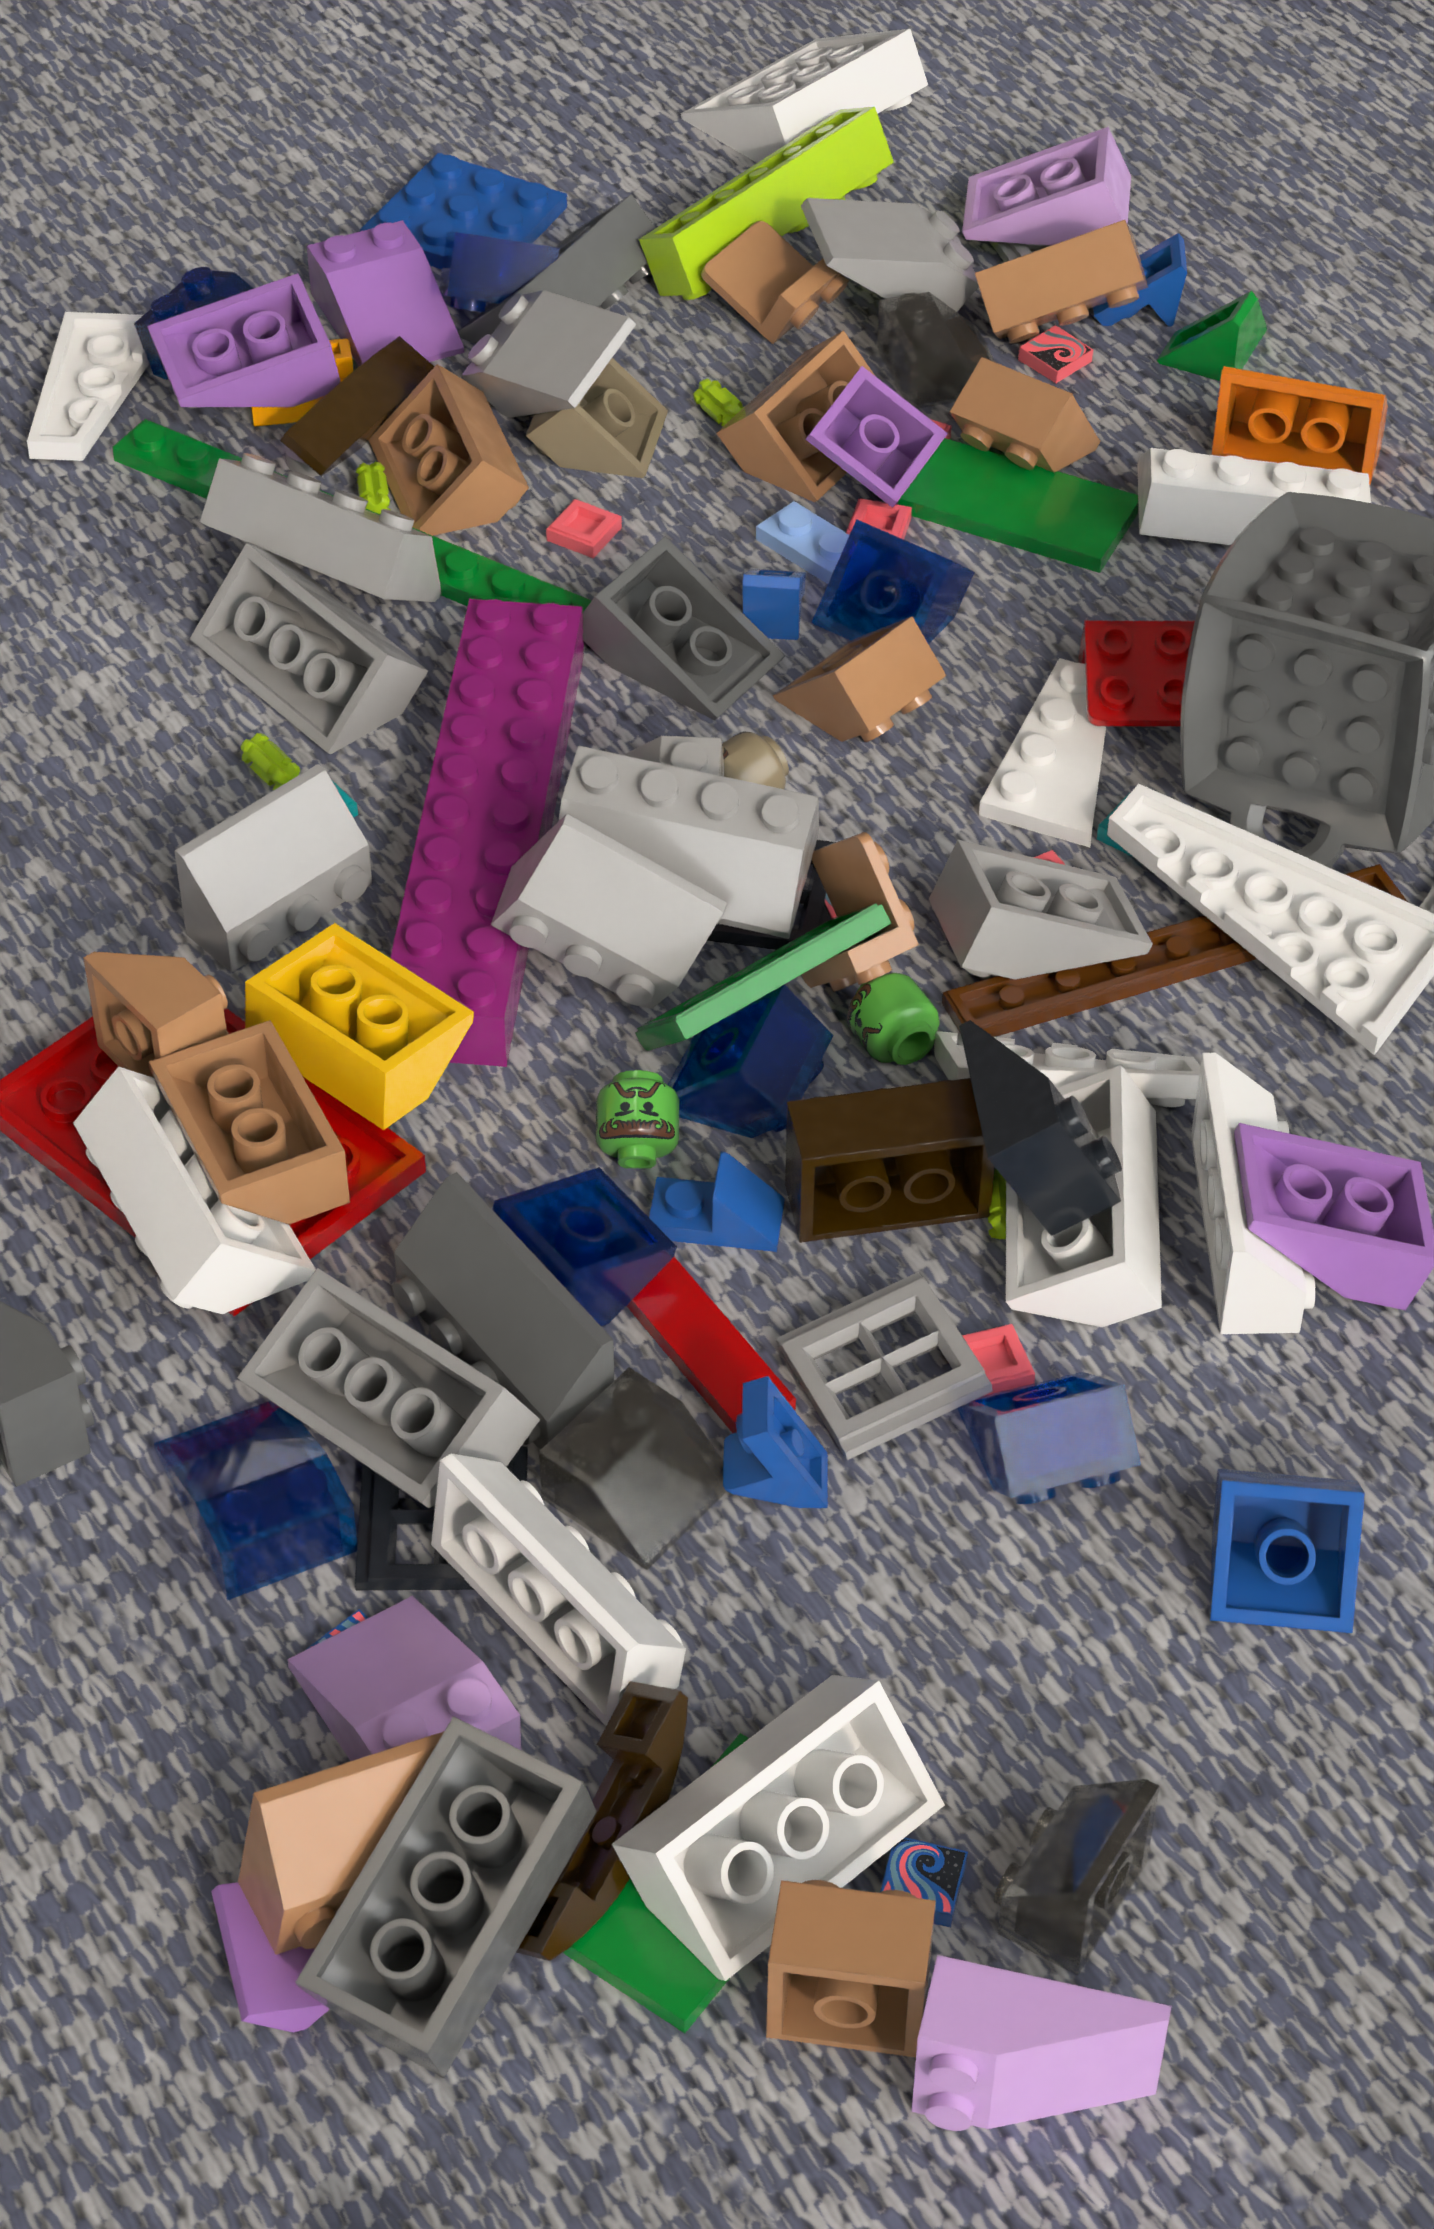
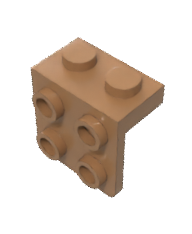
(771, 281)
(853, 878)

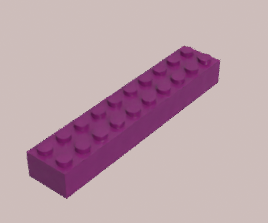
(487, 806)

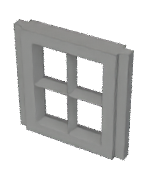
(907, 1408)

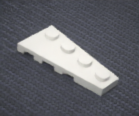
(86, 383)
(1052, 765)
(1160, 1077)

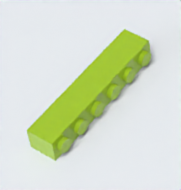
(820, 164)

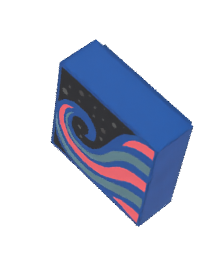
(927, 1873)

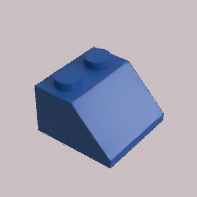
(1285, 1550)

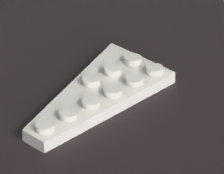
(1321, 931)

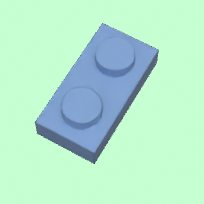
(803, 539)

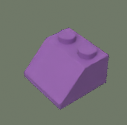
(876, 436)

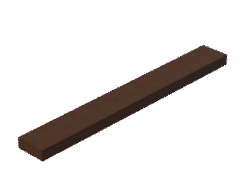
(1176, 955)

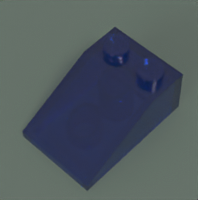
(259, 1497)

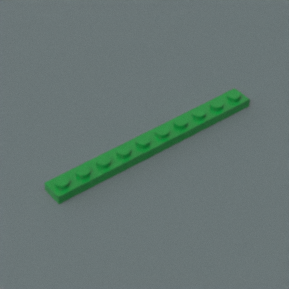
(461, 572)

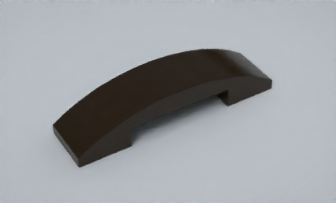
(646, 1748)

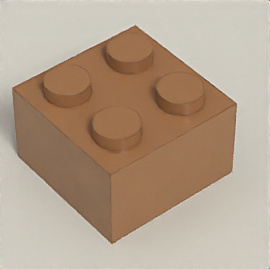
(849, 1967)

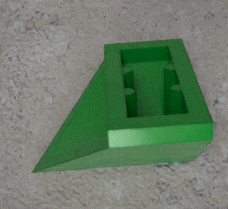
(1217, 339)

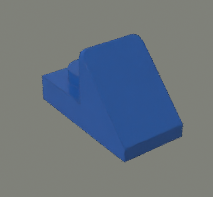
(1165, 276)
(774, 601)
(730, 1212)
(774, 1452)

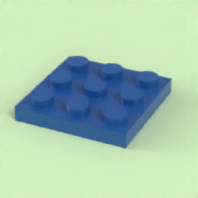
(469, 200)

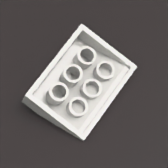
(809, 87)

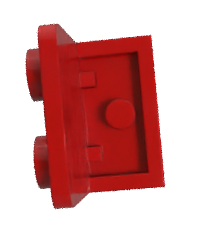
(1135, 671)

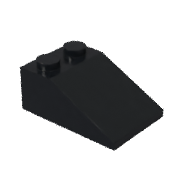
(1038, 1136)

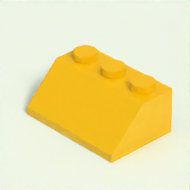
(359, 1023)

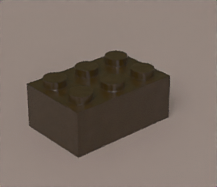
(886, 1160)

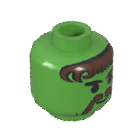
(893, 1019)
(637, 1118)

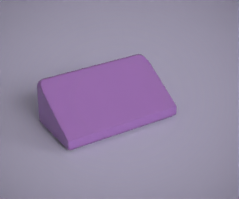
(260, 1978)

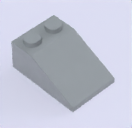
(893, 248)
(544, 353)
(1031, 914)

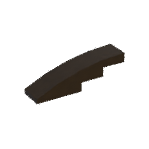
(357, 407)

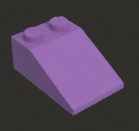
(381, 289)
(248, 350)
(1339, 1213)

